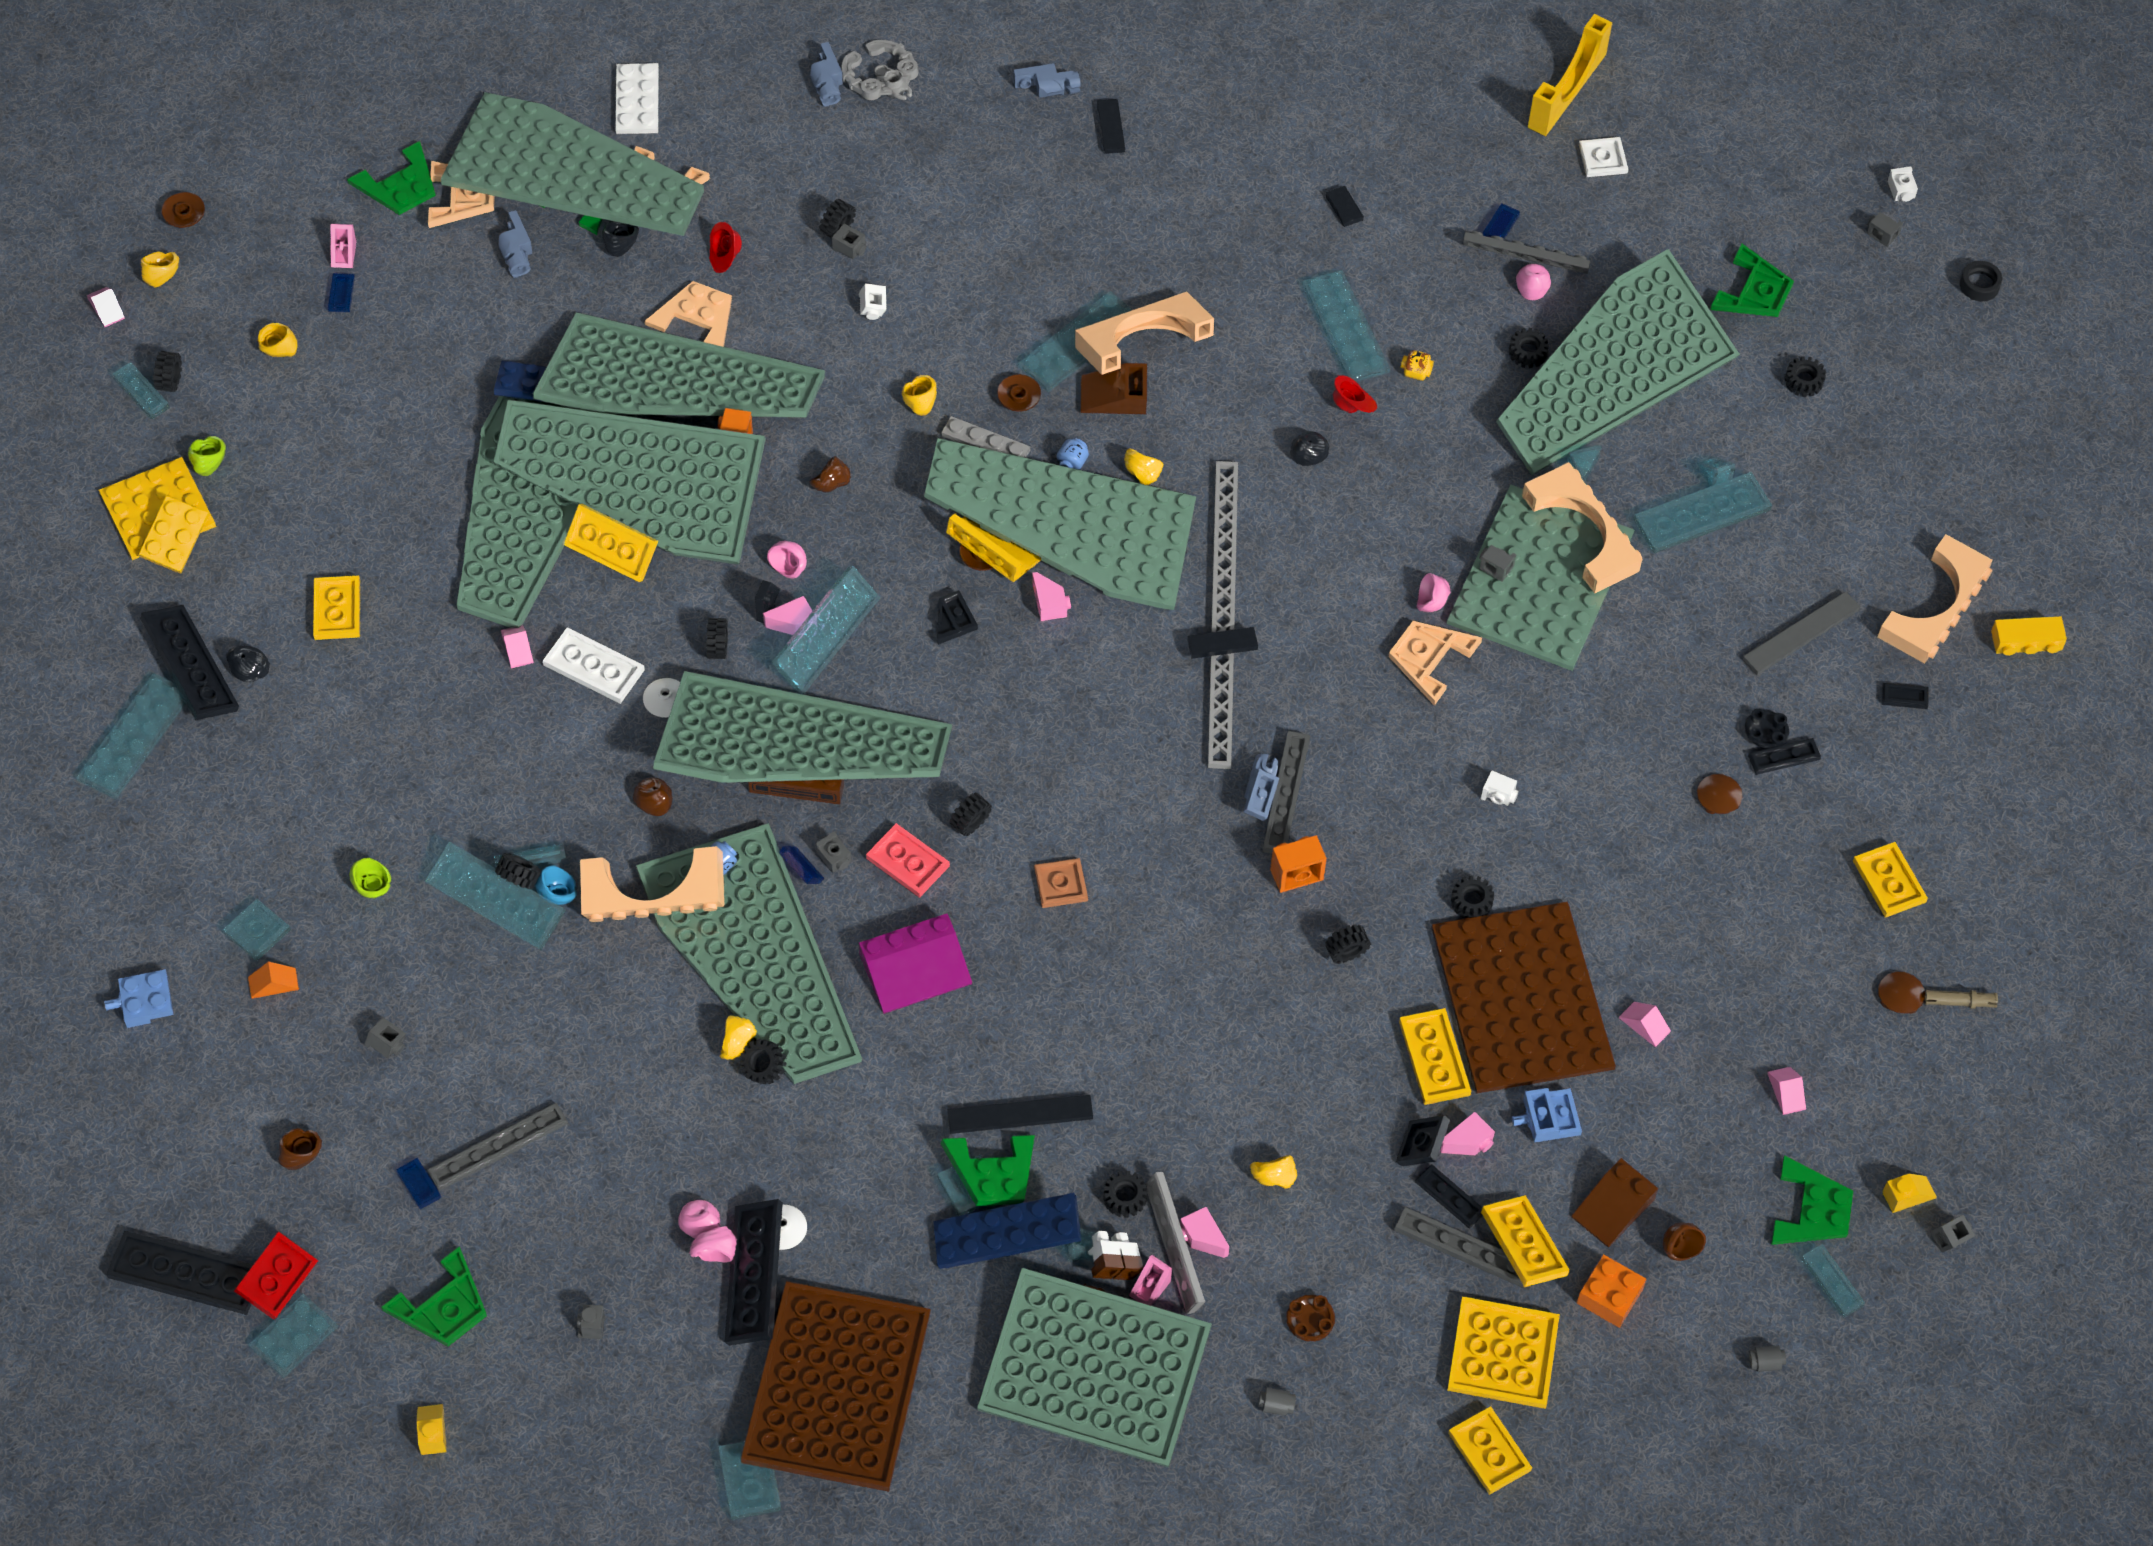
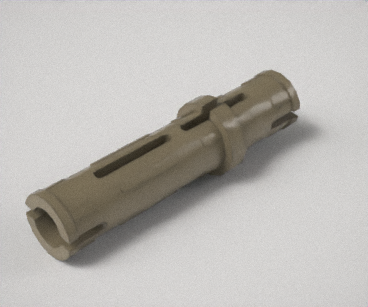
(1954, 998)

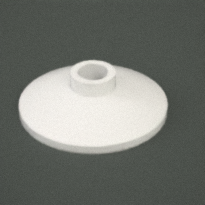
(656, 702)
(795, 1228)

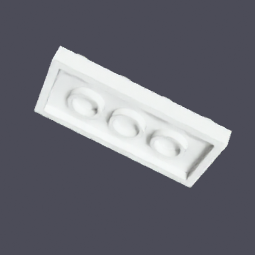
(637, 98)
(593, 665)

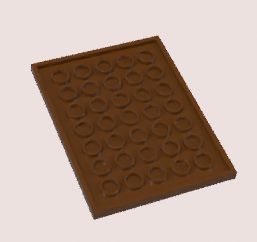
(1522, 997)
(836, 1386)

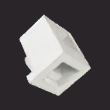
(1902, 184)
(872, 301)
(1500, 789)

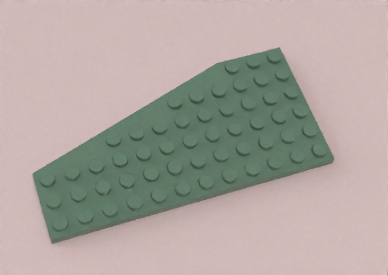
(658, 477)

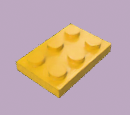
(173, 534)
(336, 607)
(1890, 879)
(1490, 1450)

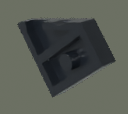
(765, 599)
(954, 617)

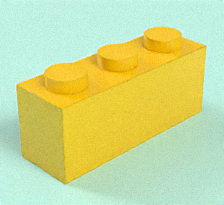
(2028, 635)

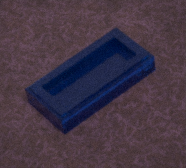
(1501, 221)
(341, 292)
(801, 865)
(418, 1183)

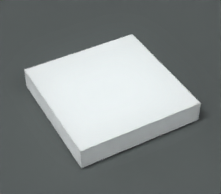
(1603, 157)

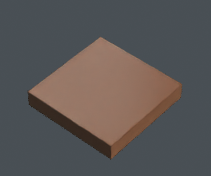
(1061, 883)

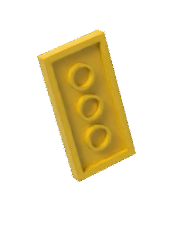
(610, 542)
(1435, 1056)
(1525, 1241)

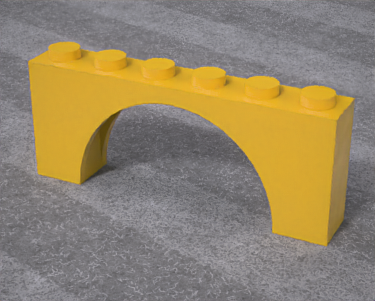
(1551, 101)

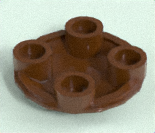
(1719, 794)
(1901, 992)
(1310, 1317)

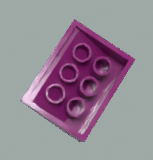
(914, 963)

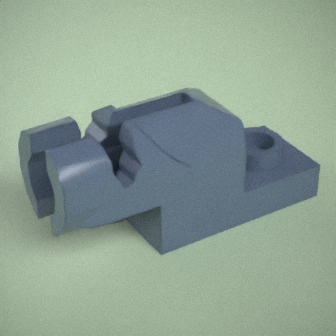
(827, 76)
(1047, 80)
(515, 246)
(1261, 787)

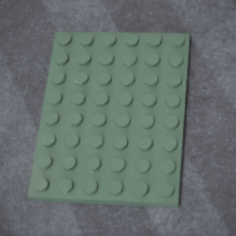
(1544, 599)
(1094, 1367)

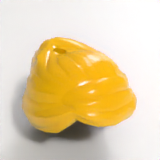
(159, 268)
(277, 340)
(920, 394)
(1143, 467)
(737, 1036)
(1276, 1172)

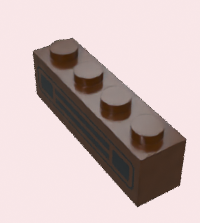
(814, 790)

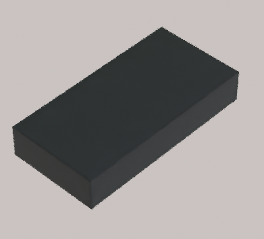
(1344, 206)
(1905, 695)

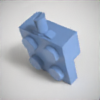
(143, 998)
(1549, 1114)

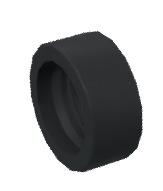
(1977, 293)

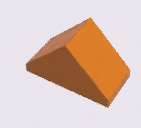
(272, 980)

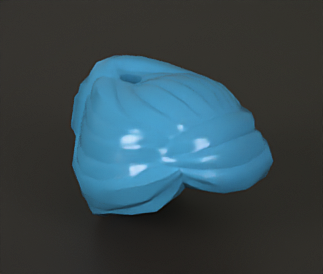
(556, 885)

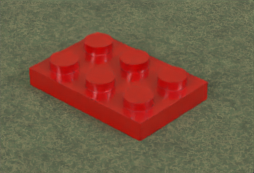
(276, 1275)

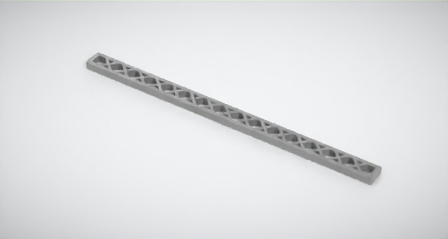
(1223, 574)

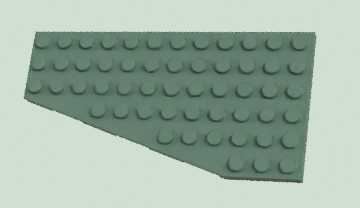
(558, 163)
(1622, 358)
(650, 372)
(1083, 523)
(510, 534)
(767, 734)
(760, 953)

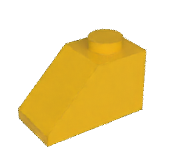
(1907, 1191)
(431, 1429)

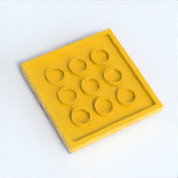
(138, 499)
(1503, 1352)

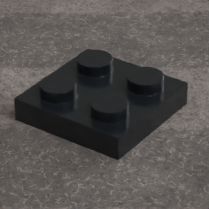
(1423, 1140)

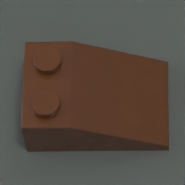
(1615, 1203)

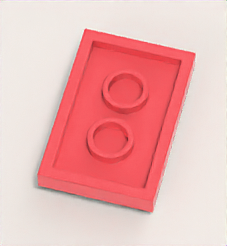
(907, 860)

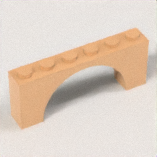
(1177, 313)
(1567, 490)
(1922, 635)
(700, 890)

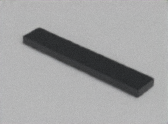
(1020, 1114)

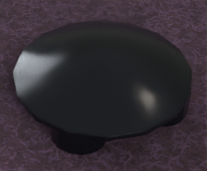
(1767, 728)

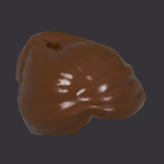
(832, 476)
(653, 796)
(298, 1148)
(1683, 1241)

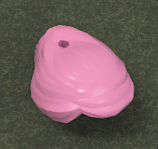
(1533, 281)
(787, 556)
(1432, 593)
(698, 1217)
(714, 1245)

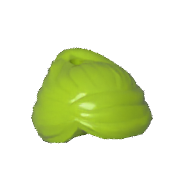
(206, 455)
(370, 878)

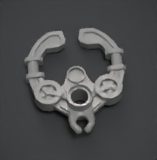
(887, 80)

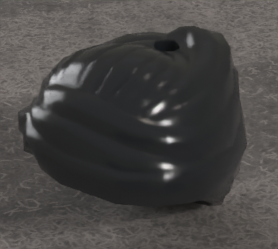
(619, 237)
(1309, 448)
(247, 663)

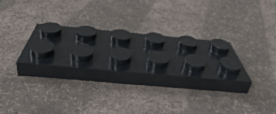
(189, 662)
(179, 1271)
(754, 1272)

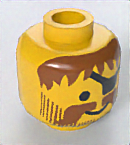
(1417, 365)

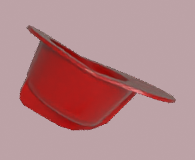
(724, 246)
(1351, 397)

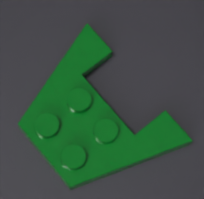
(403, 189)
(1763, 292)
(993, 1179)
(1823, 1207)
(447, 1312)

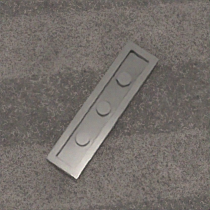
(976, 436)

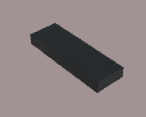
(1111, 126)
(1222, 642)
(1784, 756)
(1450, 1196)

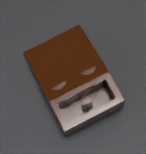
(1116, 391)

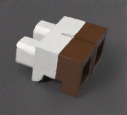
(1115, 1258)

